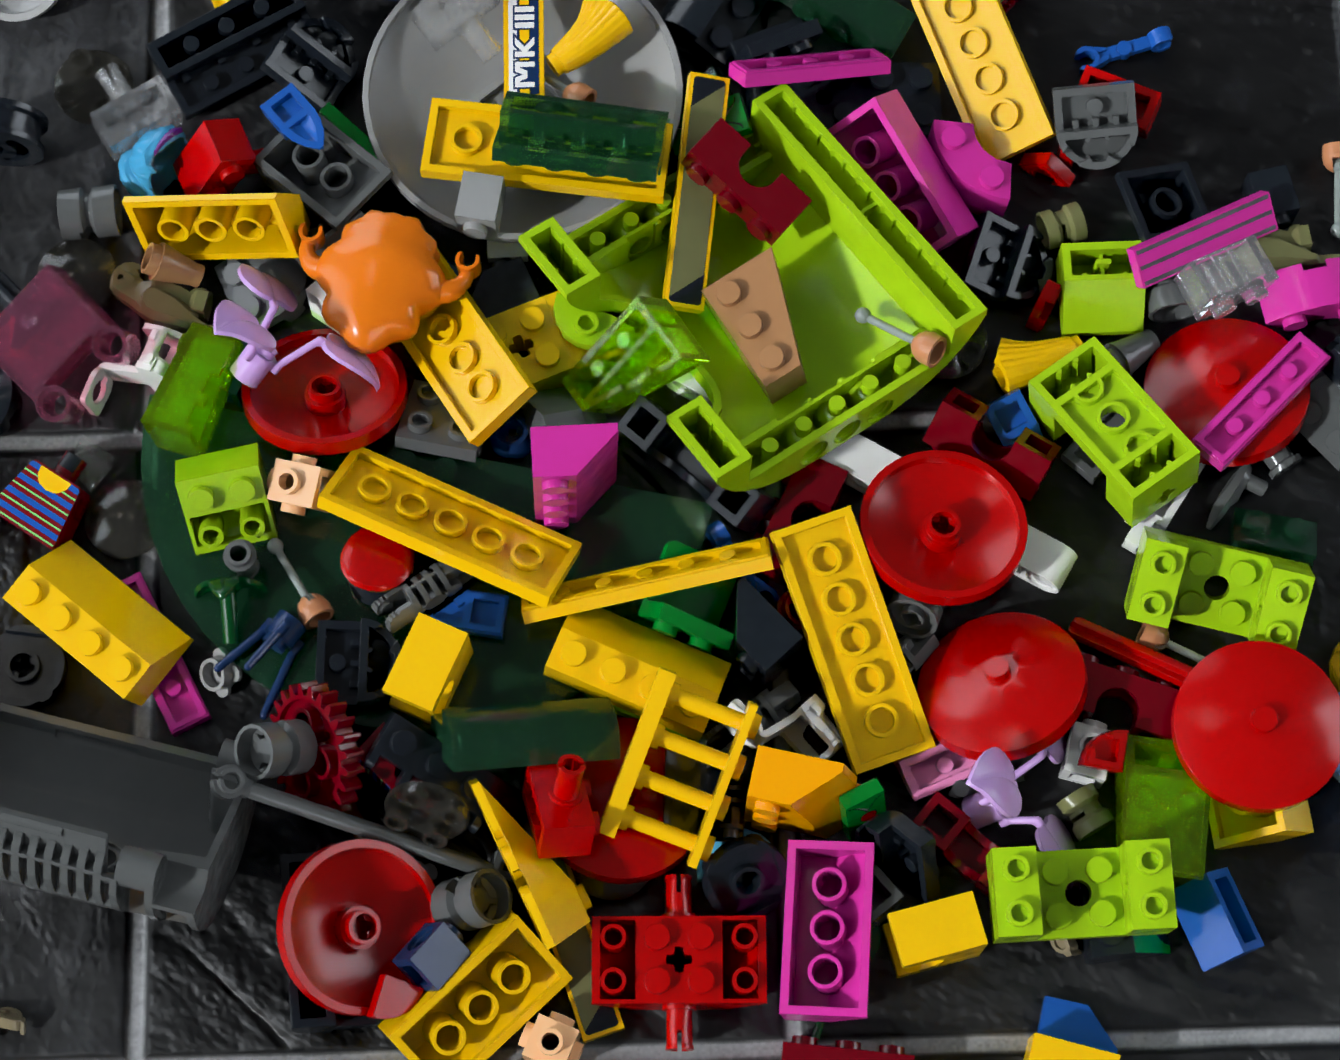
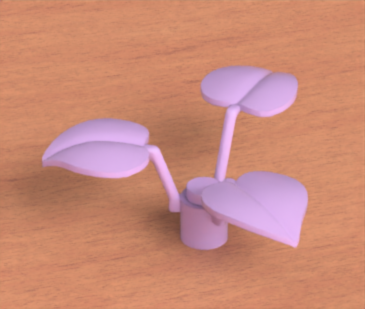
(260, 352)
(1001, 800)

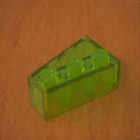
(634, 357)
(192, 392)

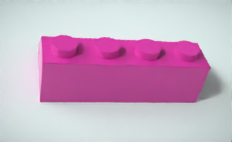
(904, 166)
(571, 470)
(827, 931)

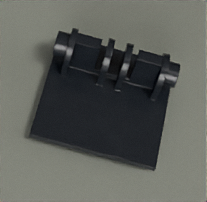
(704, 778)

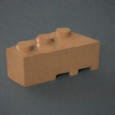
(758, 324)

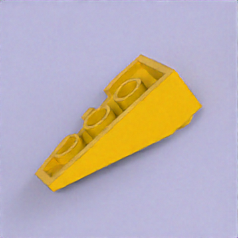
(546, 891)

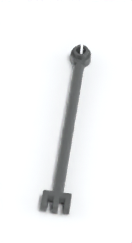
(249, 789)

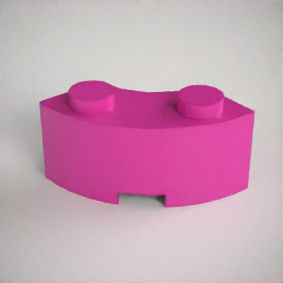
(974, 172)
(1303, 296)

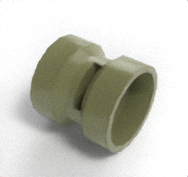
(1062, 225)
(1085, 811)

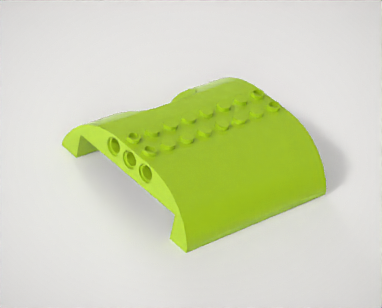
(836, 257)

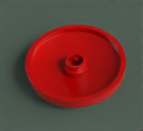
(1206, 367)
(322, 405)
(943, 527)
(1003, 685)
(1257, 726)
(631, 854)
(348, 920)

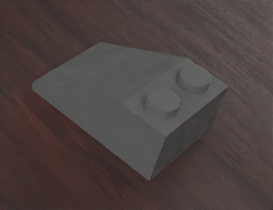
(329, 180)

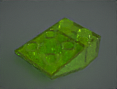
(1162, 802)

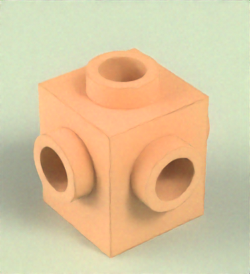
(297, 483)
(558, 1025)

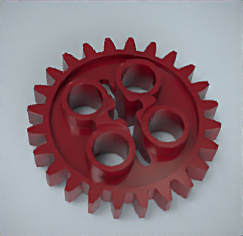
(335, 771)

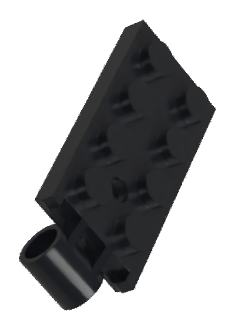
(915, 82)

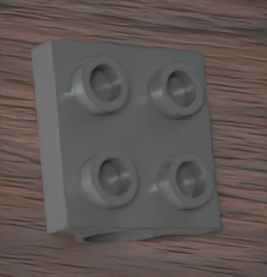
(430, 427)

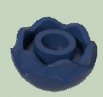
(511, 446)

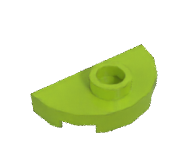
(580, 326)

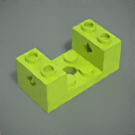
(1144, 458)
(1263, 595)
(1126, 887)

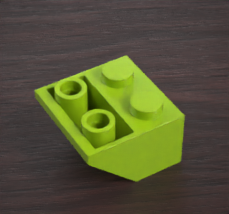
(1098, 289)
(225, 498)

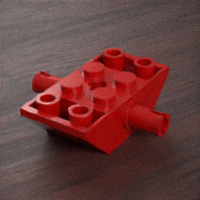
(724, 955)

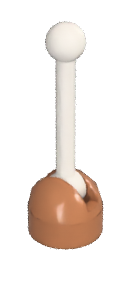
(1158, 639)

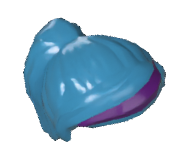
(149, 164)

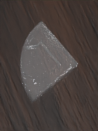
(98, 462)

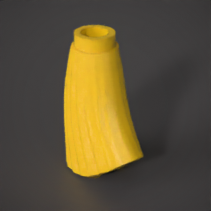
(595, 31)
(1023, 360)

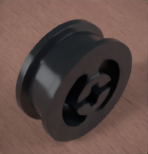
(21, 133)

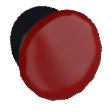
(374, 565)

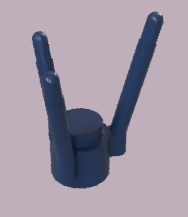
(279, 634)

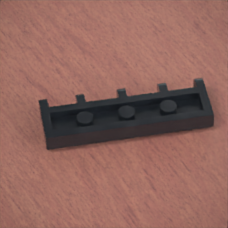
(421, 757)

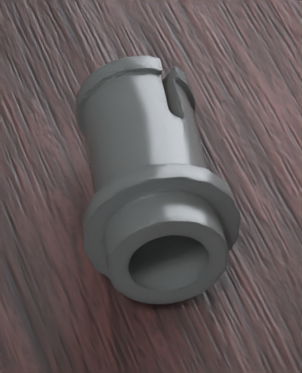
(241, 558)

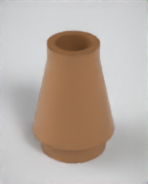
(169, 265)

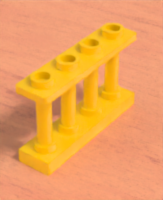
(636, 774)

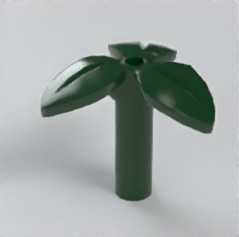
(226, 590)

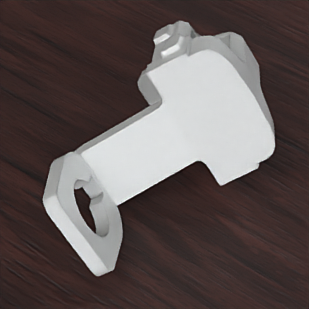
(147, 370)
(793, 726)

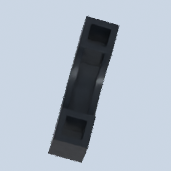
(648, 429)

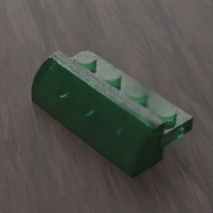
(581, 136)
(527, 733)

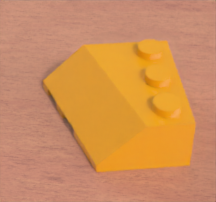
(796, 792)

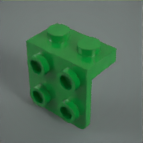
(690, 611)

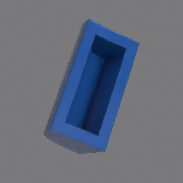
(1216, 919)

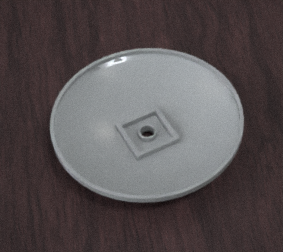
(408, 72)

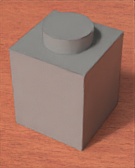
(480, 204)

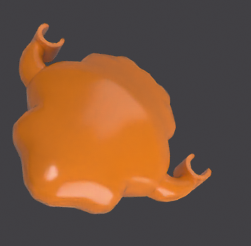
(381, 278)

